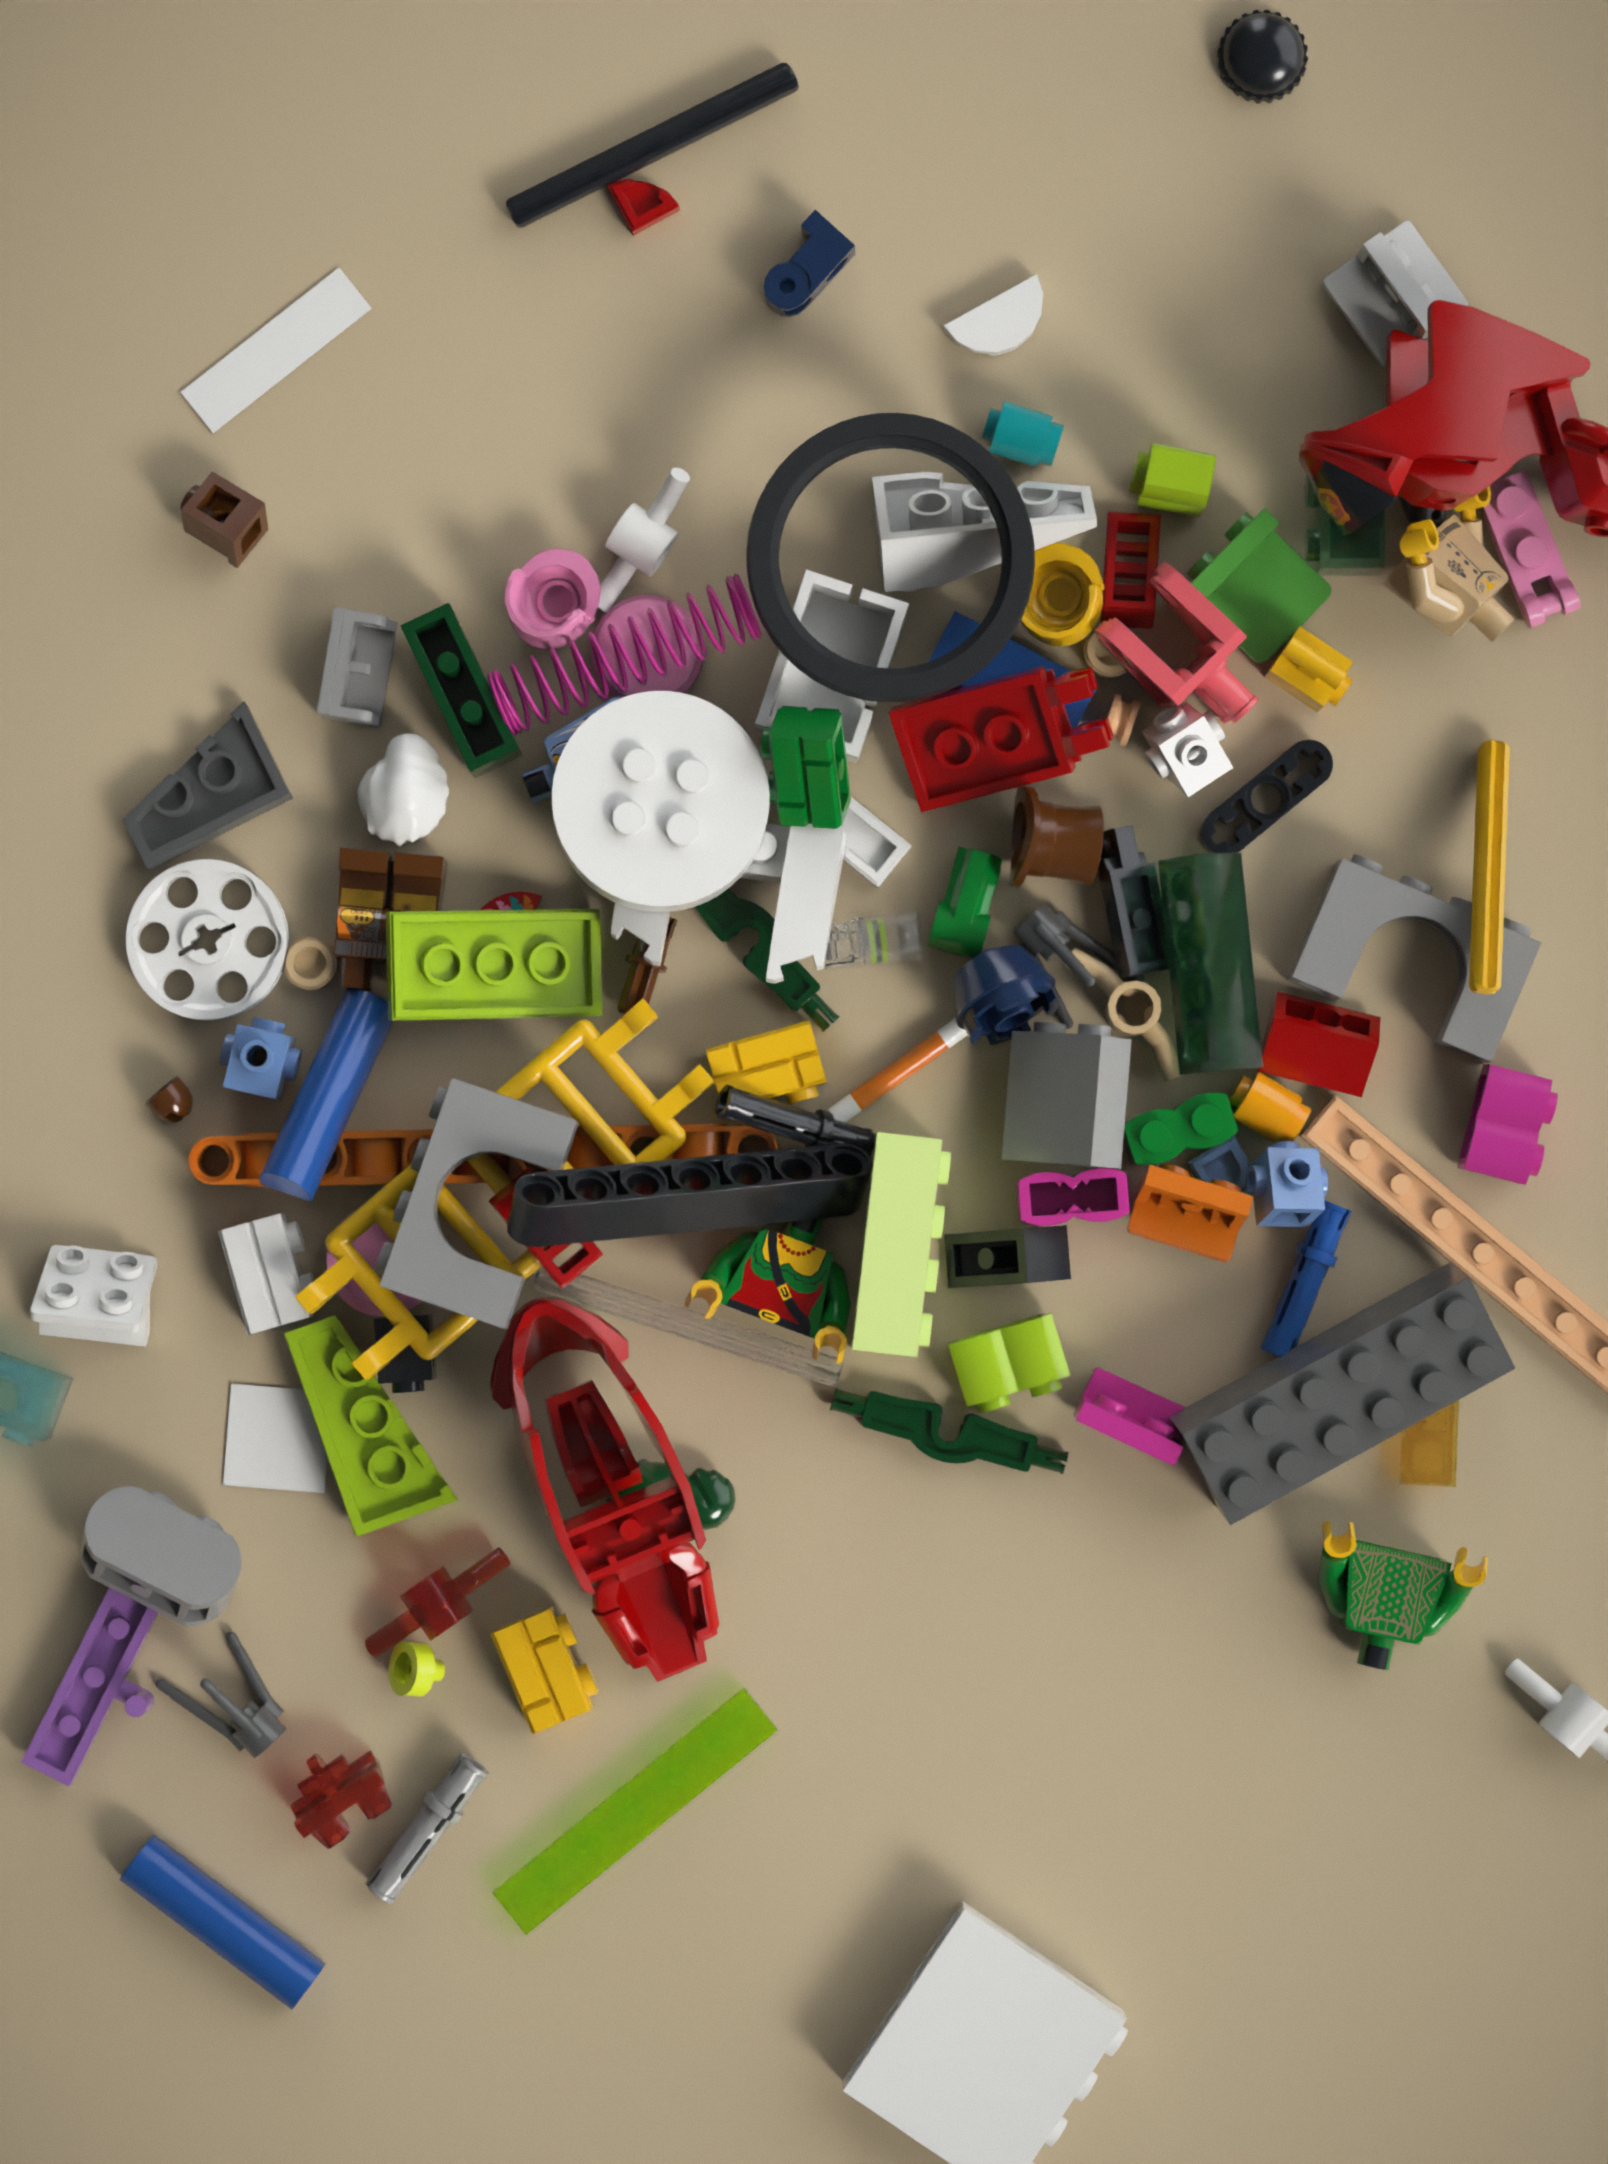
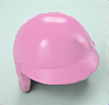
(552, 598)

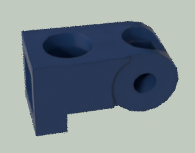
(796, 283)

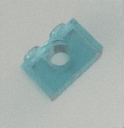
(39, 1400)

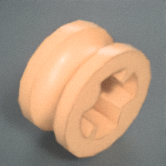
(1122, 718)

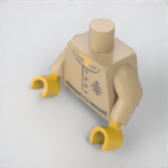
(1451, 574)

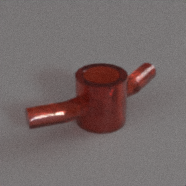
(437, 1602)

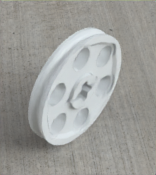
(183, 927)

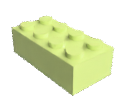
(897, 1244)

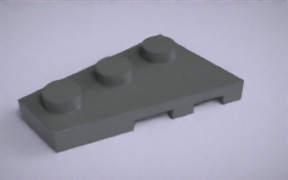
(211, 794)

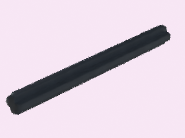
(652, 145)

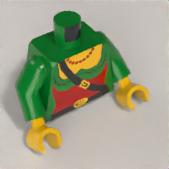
(782, 1283)

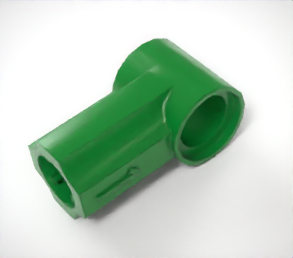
(963, 915)

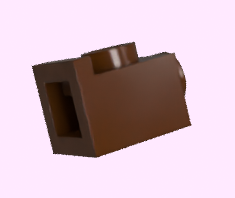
(221, 500)

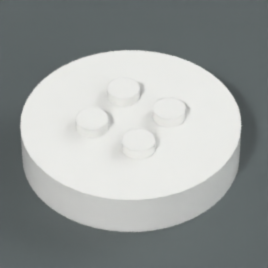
(660, 801)

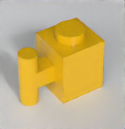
(1311, 671)

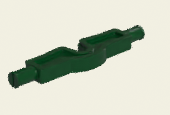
(728, 916)
(976, 1438)

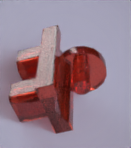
(335, 1789)

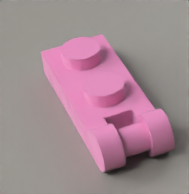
(1527, 549)

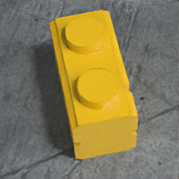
(771, 1064)
(544, 1668)

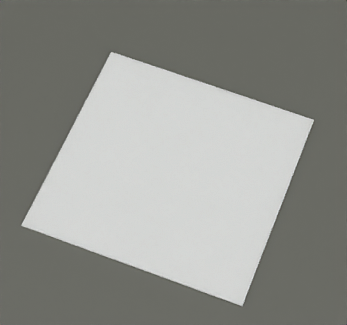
(273, 1441)

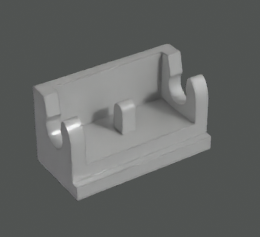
(356, 667)

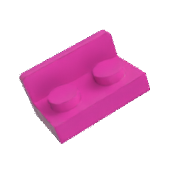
(1130, 1415)

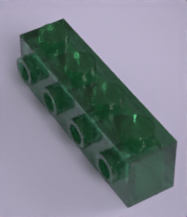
(1210, 963)

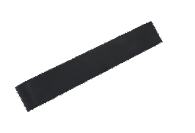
(687, 1194)

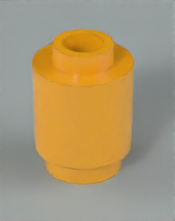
(1268, 1108)

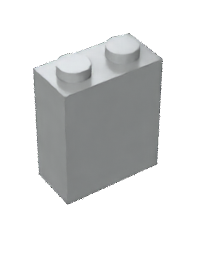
(1066, 1096)

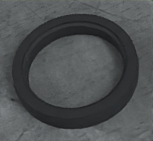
(887, 432)

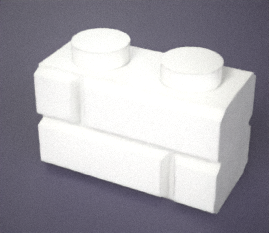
(266, 1271)

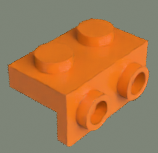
(1189, 1212)

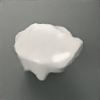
(404, 791)

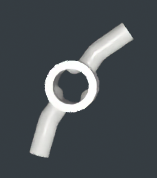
(642, 538)
(1571, 1717)

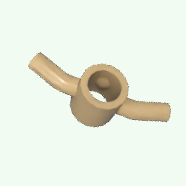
(1150, 1029)

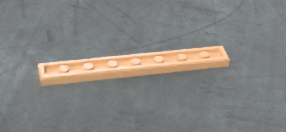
(1462, 1237)

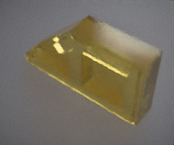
(1431, 1449)

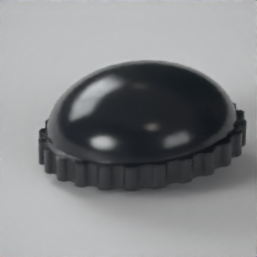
(1262, 56)

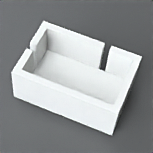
(855, 632)

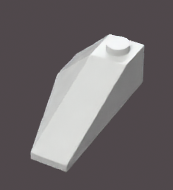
(945, 530)

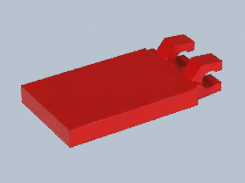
(995, 735)

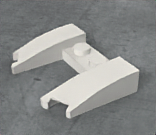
(807, 868)

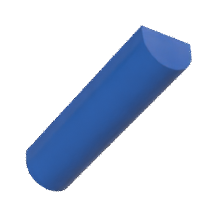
(328, 1095)
(222, 1921)

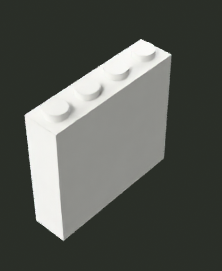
(985, 2047)

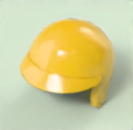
(1063, 596)

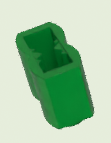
(1191, 1125)

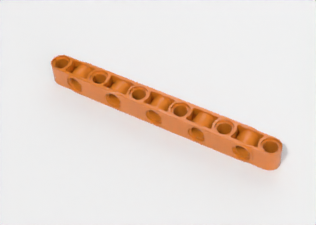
(381, 1155)

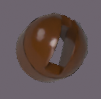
(171, 1101)

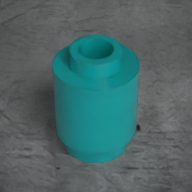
(1022, 434)

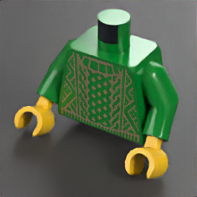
(1391, 1591)

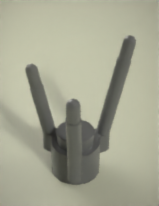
(1045, 936)
(250, 1727)

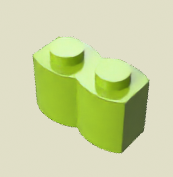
(1173, 479)
(1009, 1361)

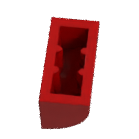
(1320, 1044)

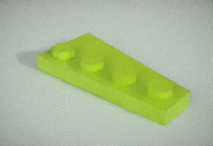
(368, 1444)

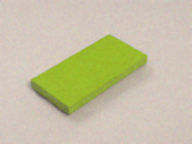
(493, 964)

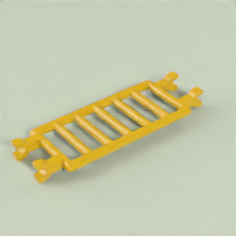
(542, 1068)

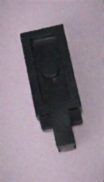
(1132, 905)

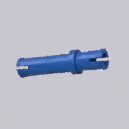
(1305, 1280)

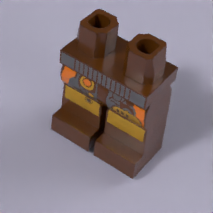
(365, 899)

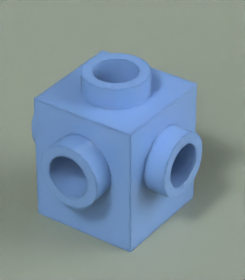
(239, 1057)
(1287, 1185)

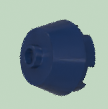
(1001, 993)

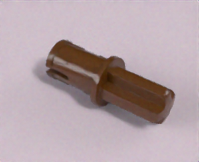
(642, 974)

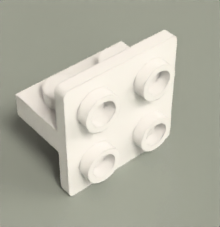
(1391, 287)
(95, 1295)

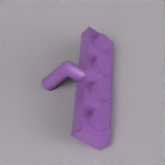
(91, 1687)

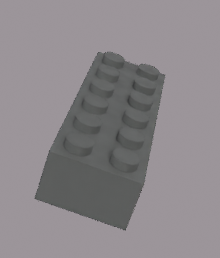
(1342, 1392)

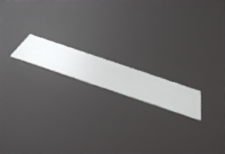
(276, 350)

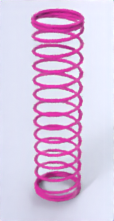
(739, 600)

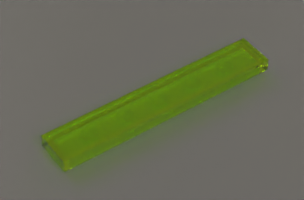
(635, 1810)

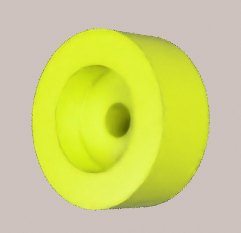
(414, 1669)

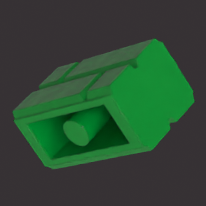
(807, 766)

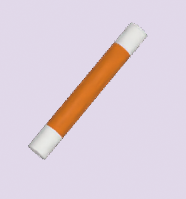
(897, 1072)

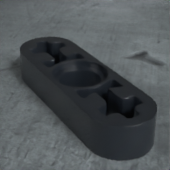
(1288, 763)

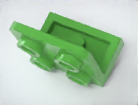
(1260, 585)

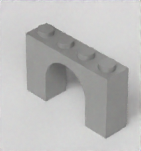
(1363, 900)
(467, 1126)

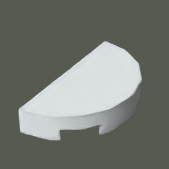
(1000, 322)

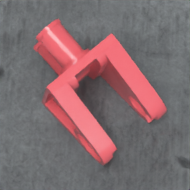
(1206, 674)

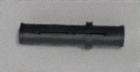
(790, 1121)

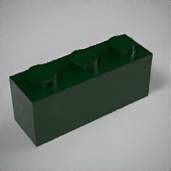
(461, 690)

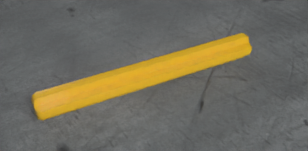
(1489, 867)

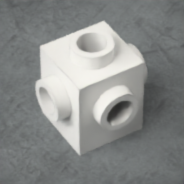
(1186, 748)

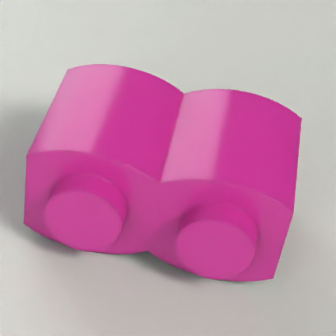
(1507, 1124)
(1056, 1197)

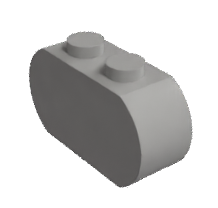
(160, 1555)

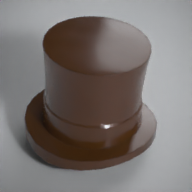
(1054, 840)

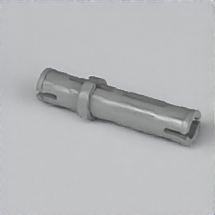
(439, 1811)

